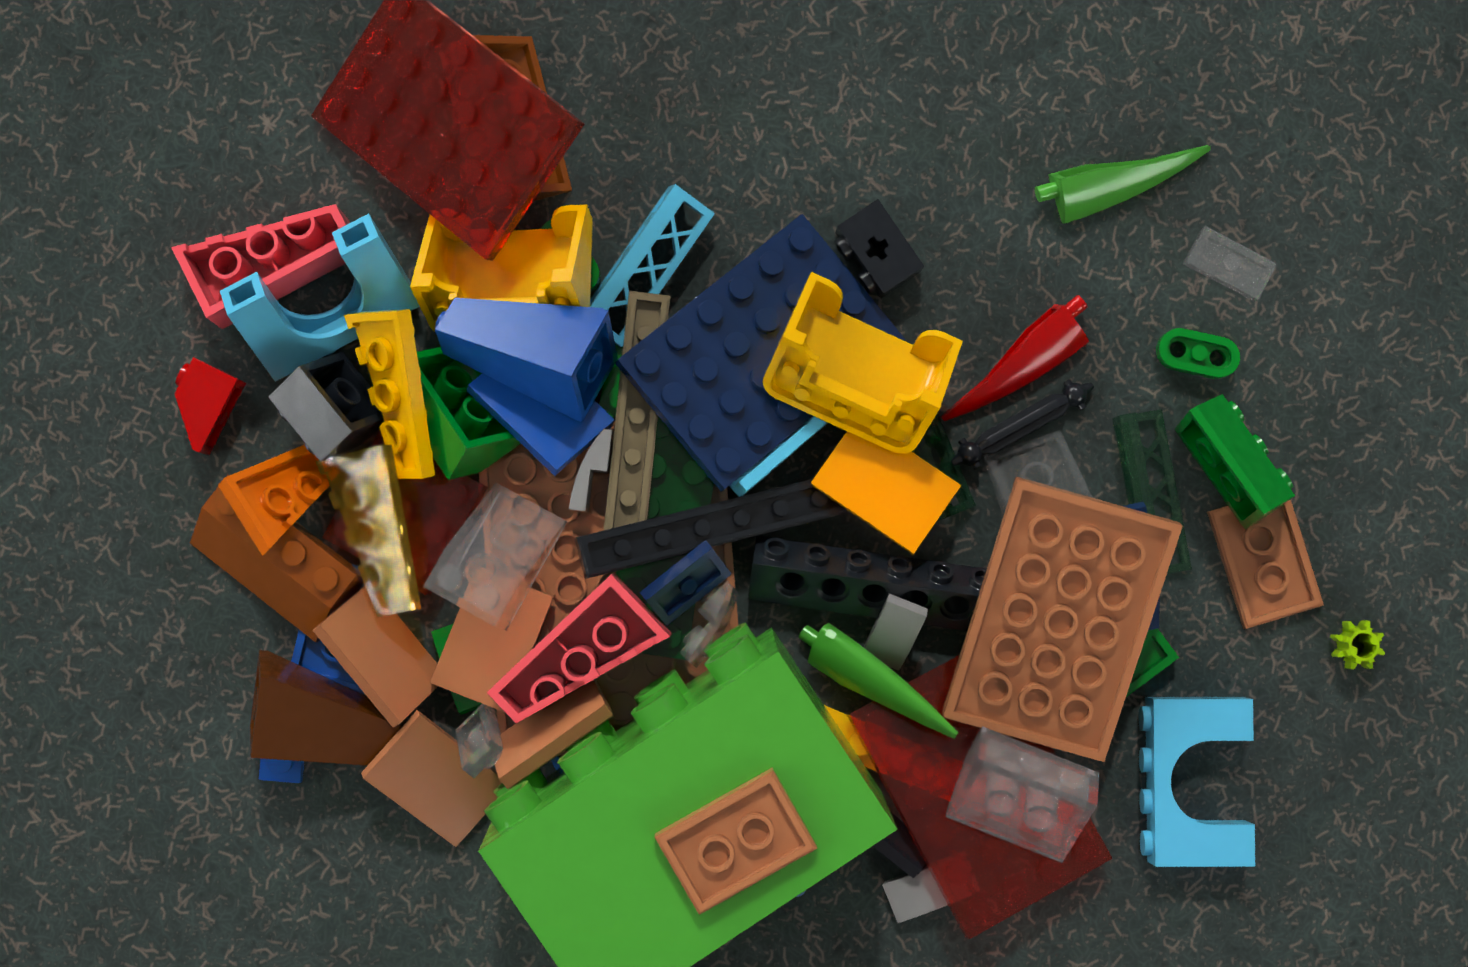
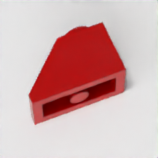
(205, 402)

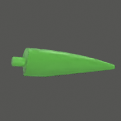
(1097, 187)
(864, 673)

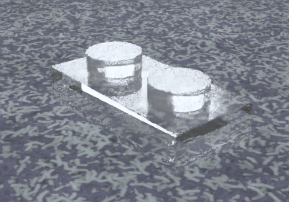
(1230, 263)
(479, 740)

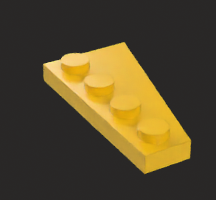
(397, 392)

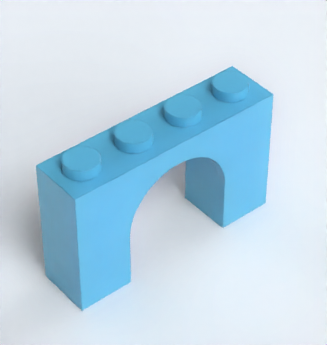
(293, 339)
(1171, 729)

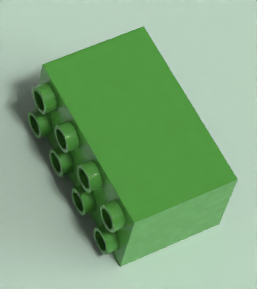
(583, 842)

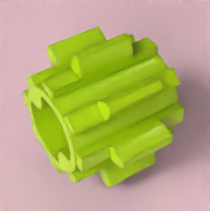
(1366, 637)

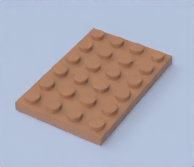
(1061, 619)

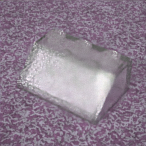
(1023, 795)

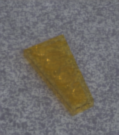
(372, 508)

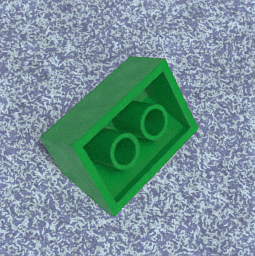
(460, 429)
(1234, 460)

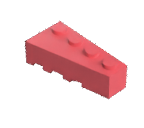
(282, 253)
(590, 641)

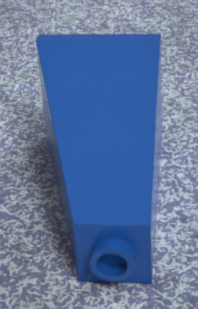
(535, 348)

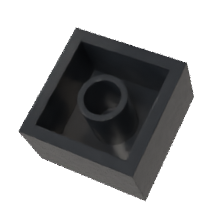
(328, 406)

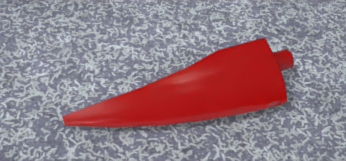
(1037, 351)

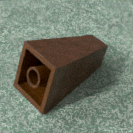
(312, 717)

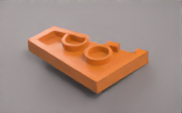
(274, 494)

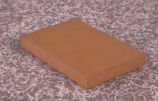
(1266, 565)
(482, 654)
(379, 656)
(550, 732)
(425, 777)
(735, 841)

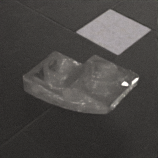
(717, 610)

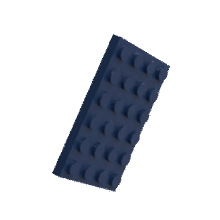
(711, 356)

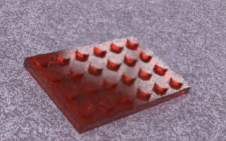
(447, 122)
(975, 871)

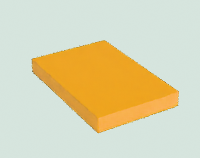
(886, 489)

